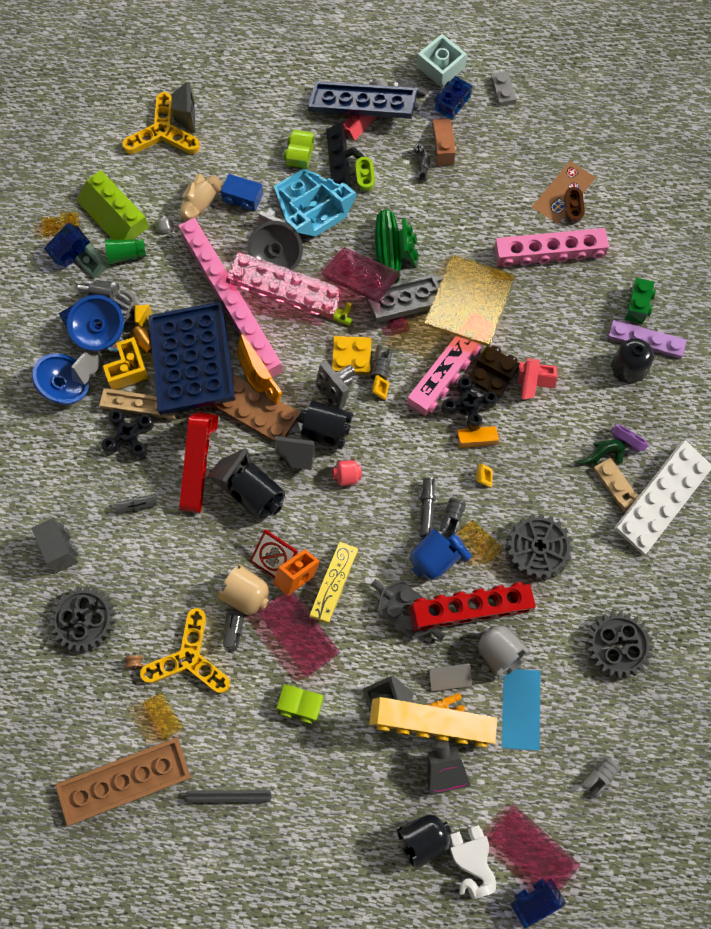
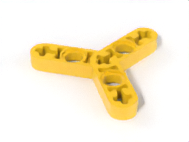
(167, 136)
(197, 662)

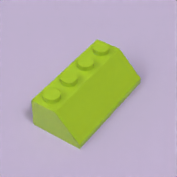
(111, 208)

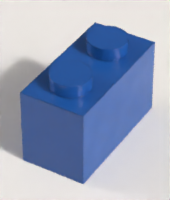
(241, 192)

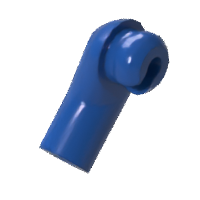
(458, 545)

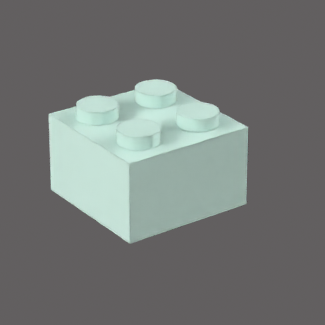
(441, 60)

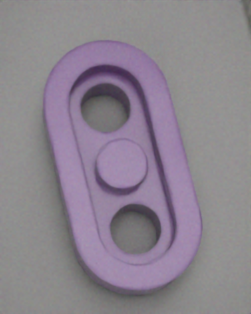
(636, 442)

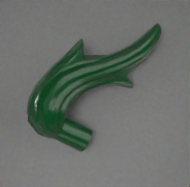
(601, 449)

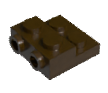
(494, 370)

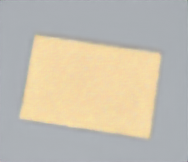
(469, 300)

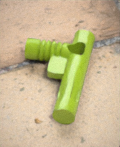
(339, 313)

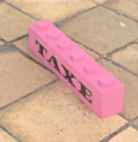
(442, 375)

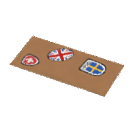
(552, 200)

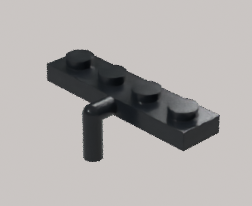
(339, 154)

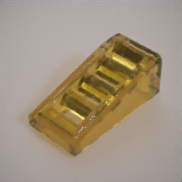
(492, 552)

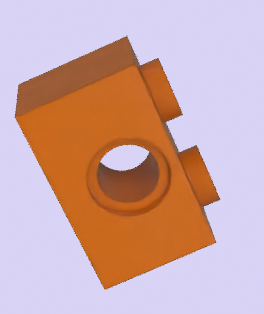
(296, 572)

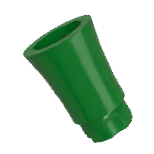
(124, 250)

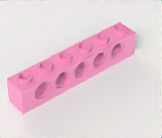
(558, 241)

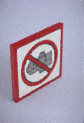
(271, 553)

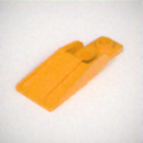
(256, 371)

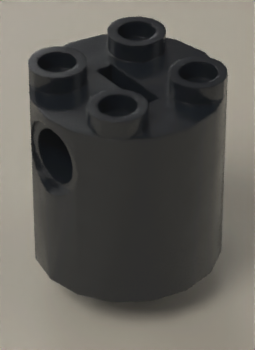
(325, 424)
(257, 492)

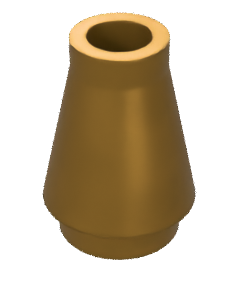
(142, 338)

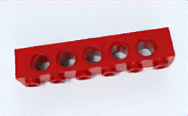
(423, 620)

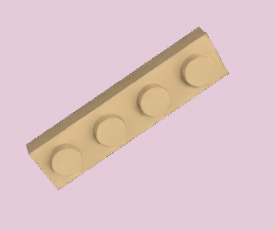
(132, 403)

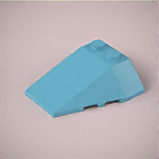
(313, 202)

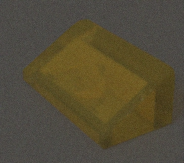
(163, 716)

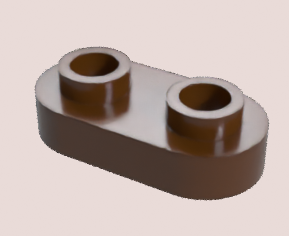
(574, 206)

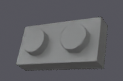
(503, 88)

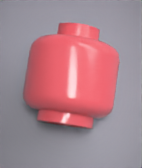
(347, 473)

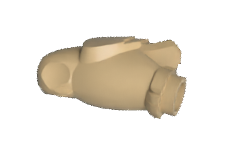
(199, 196)

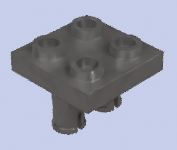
(334, 383)

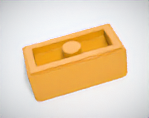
(483, 437)

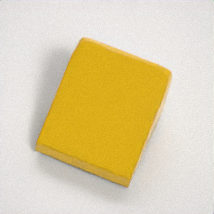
(142, 314)

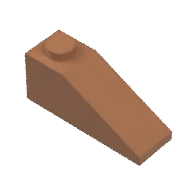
(444, 142)

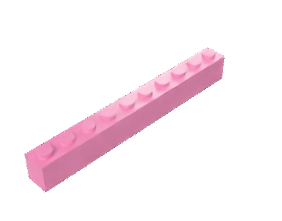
(229, 295)

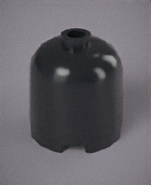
(632, 360)
(425, 839)

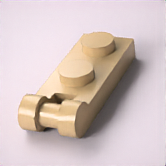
(616, 484)

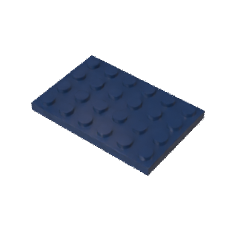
(191, 358)

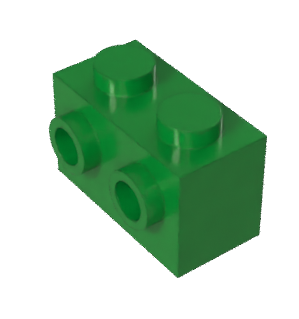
(639, 300)

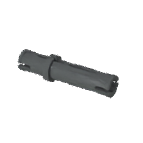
(427, 506)

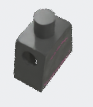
(445, 769)

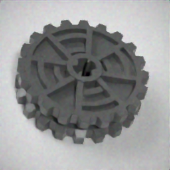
(525, 554)

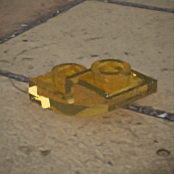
(53, 225)

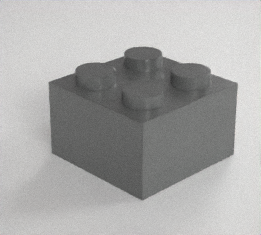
(55, 545)

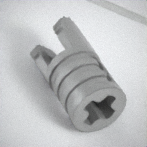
(604, 773)

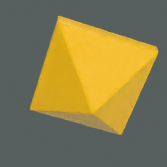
(380, 387)
(484, 475)

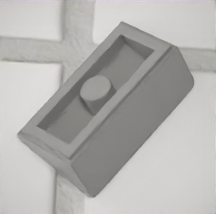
(86, 366)
(450, 677)

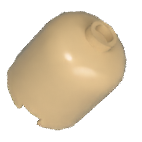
(245, 591)

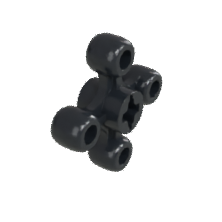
(469, 403)
(122, 438)

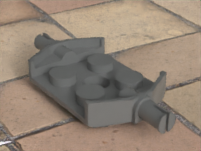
(393, 600)

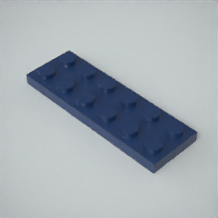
(363, 99)

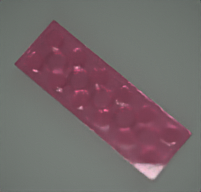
(284, 285)

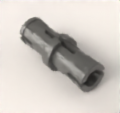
(136, 503)

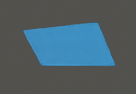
(521, 710)

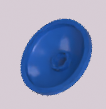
(87, 315)
(54, 370)

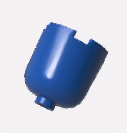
(433, 556)

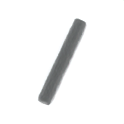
(228, 796)

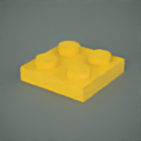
(353, 352)

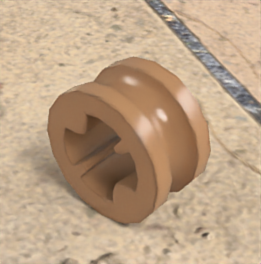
(133, 662)

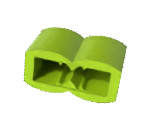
(299, 149)
(300, 703)

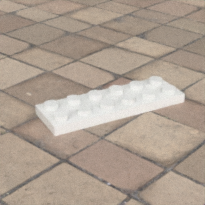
(663, 497)

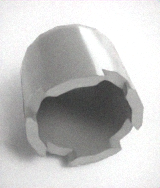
(501, 649)

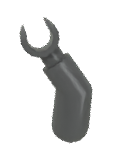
(424, 160)

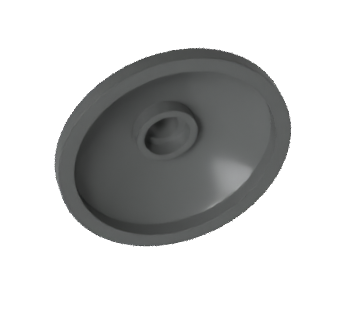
(278, 234)

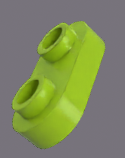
(365, 175)

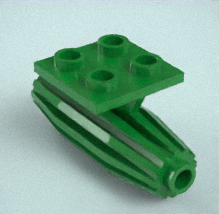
(392, 244)

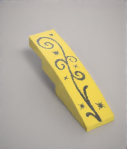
(333, 583)

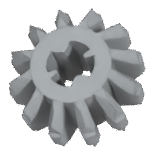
(127, 301)

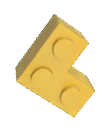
(128, 369)

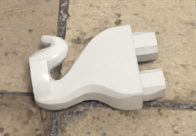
(473, 859)

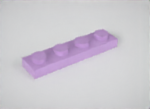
(659, 342)

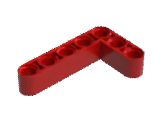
(195, 460)

